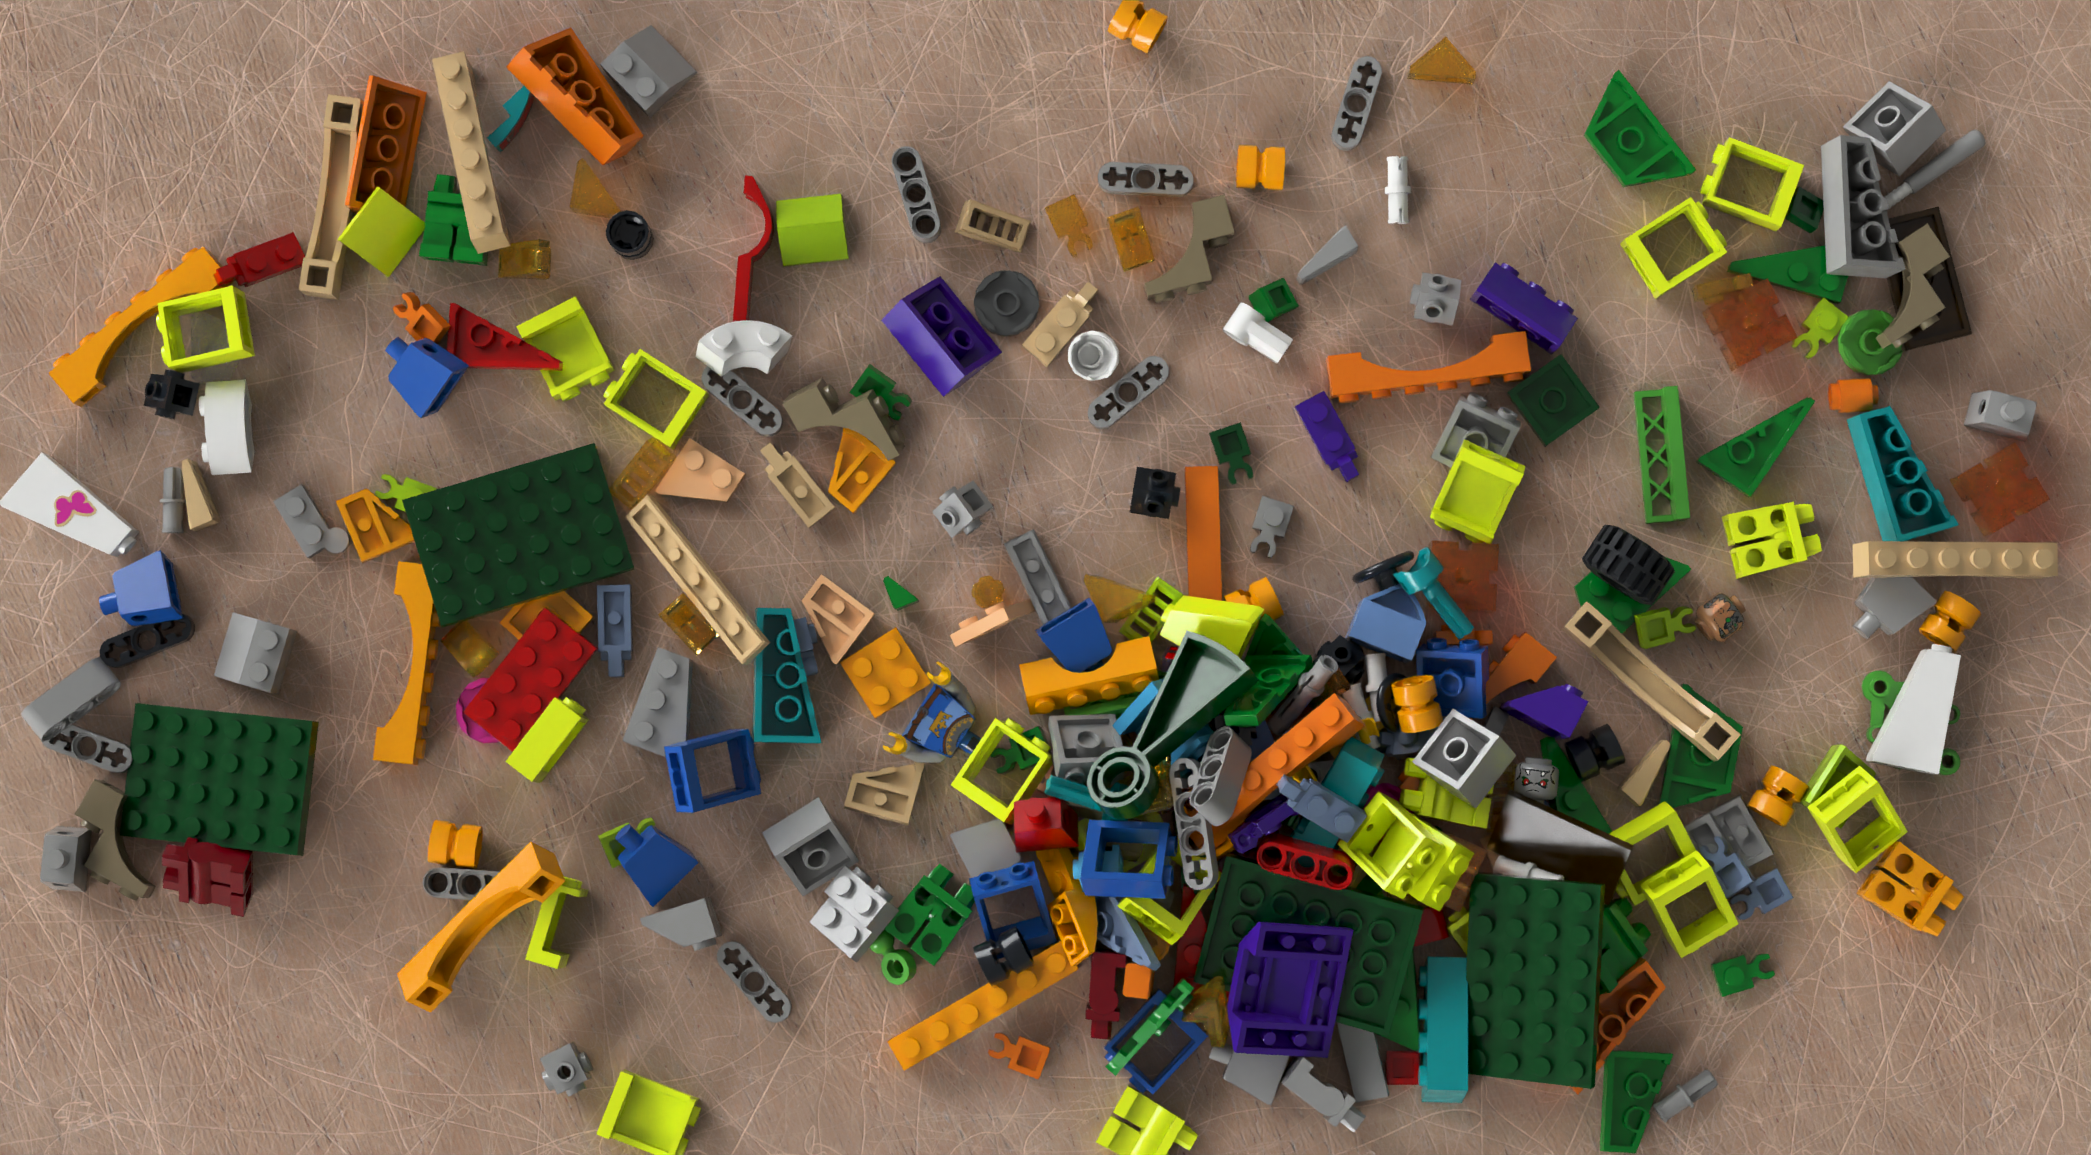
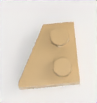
(886, 792)

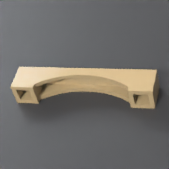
(469, 152)
(325, 253)
(1974, 559)
(1650, 683)

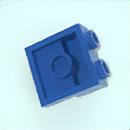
(1458, 674)

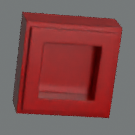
(1402, 1067)

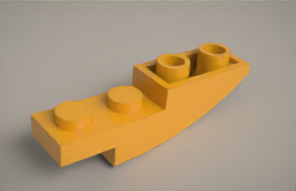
(1071, 910)

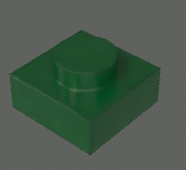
(1805, 210)

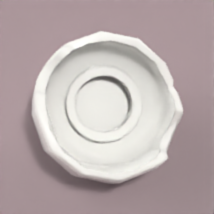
(1093, 355)

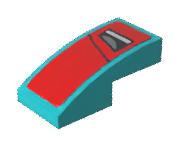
(518, 108)

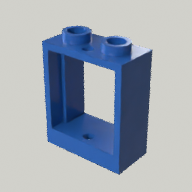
(685, 776)
(1128, 884)
(1035, 931)
(1139, 1079)

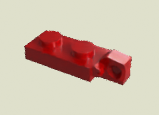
(261, 262)

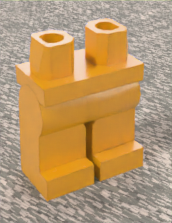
(1919, 897)

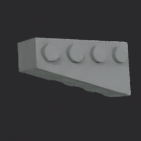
(1855, 212)

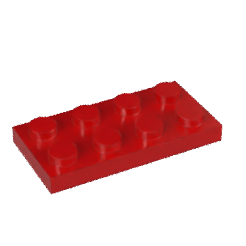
(529, 678)

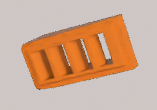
(1138, 981)

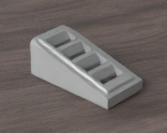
(1332, 253)

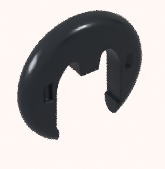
(1383, 701)

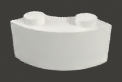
(743, 345)
(227, 427)

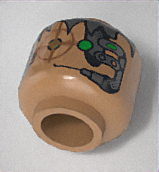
(1720, 617)

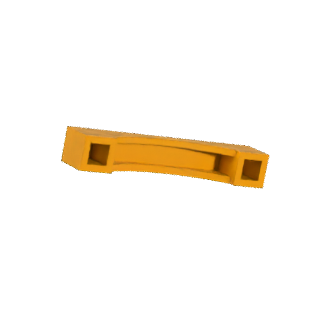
(84, 370)
(401, 737)
(431, 972)
(980, 1007)

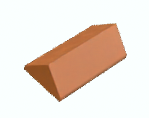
(385, 142)

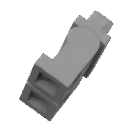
(1322, 1096)

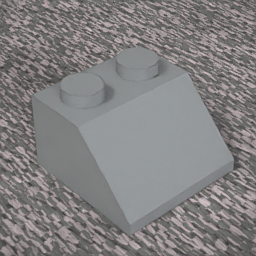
(648, 70)
(1898, 127)
(255, 653)
(1464, 758)
(810, 846)
(687, 924)

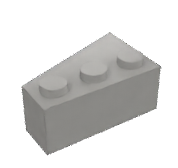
(663, 704)

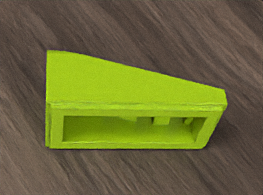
(1166, 589)

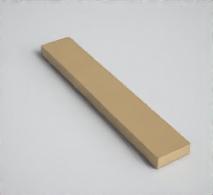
(697, 579)

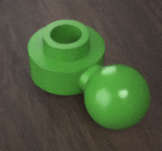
(892, 959)

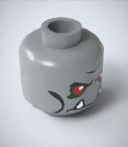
(1537, 779)

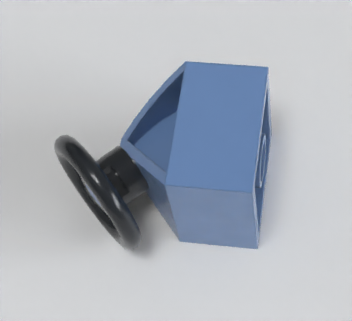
(1388, 619)

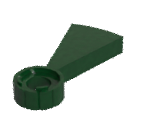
(1194, 691)

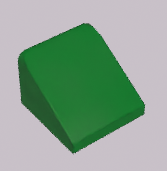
(1273, 300)
(898, 595)

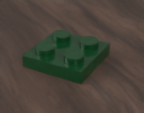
(1552, 400)

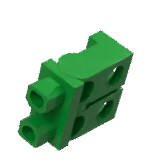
(445, 221)
(939, 908)
(1620, 943)

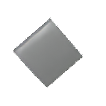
(1737, 826)

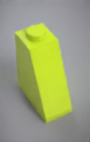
(1218, 620)

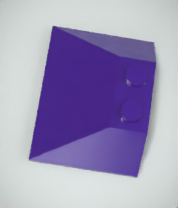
(1287, 989)

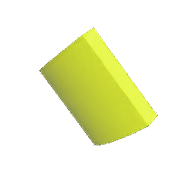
(382, 231)

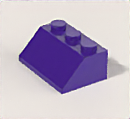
(1524, 307)
(941, 335)
(1550, 710)

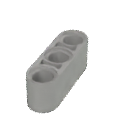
(912, 179)
(71, 699)
(1220, 776)
(456, 882)

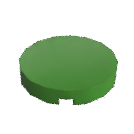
(1859, 344)

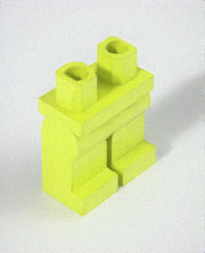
(1781, 537)
(1439, 804)
(1157, 1125)

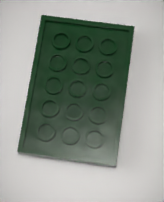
(518, 535)
(219, 778)
(1378, 949)
(1534, 978)

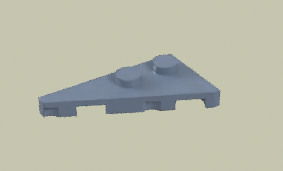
(1123, 933)

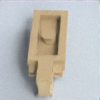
(1060, 325)
(796, 486)

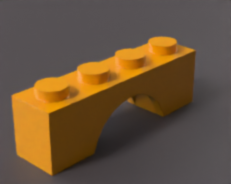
(1053, 688)

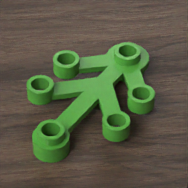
(1888, 698)

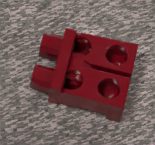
(210, 874)
(1102, 992)

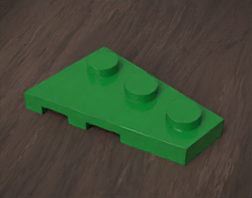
(1276, 679)
(1628, 1095)

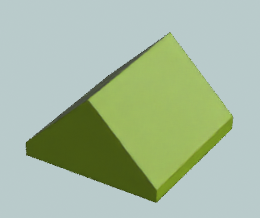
(811, 230)
(1832, 769)

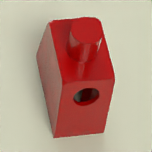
(1042, 826)

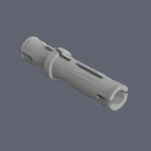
(1309, 686)

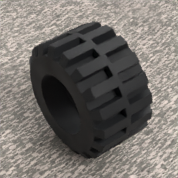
(1628, 564)

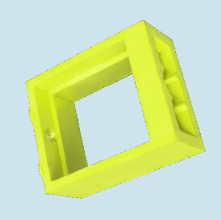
(1791, 174)
(1646, 265)
(236, 322)
(689, 409)
(548, 739)
(965, 782)
(1845, 800)
(1381, 814)
(1640, 828)
(1663, 889)
(1156, 917)

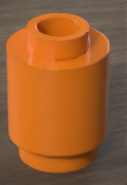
(1853, 395)

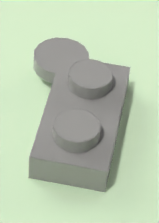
(309, 525)

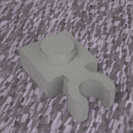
(1272, 521)

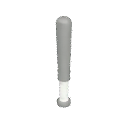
(1939, 165)

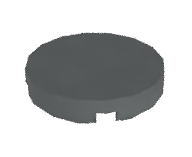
(1006, 303)

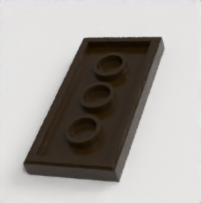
(1953, 317)
(1558, 843)

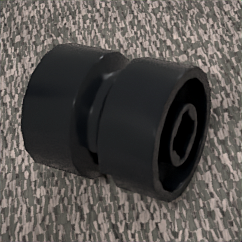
(629, 235)
(1583, 757)
(1014, 950)

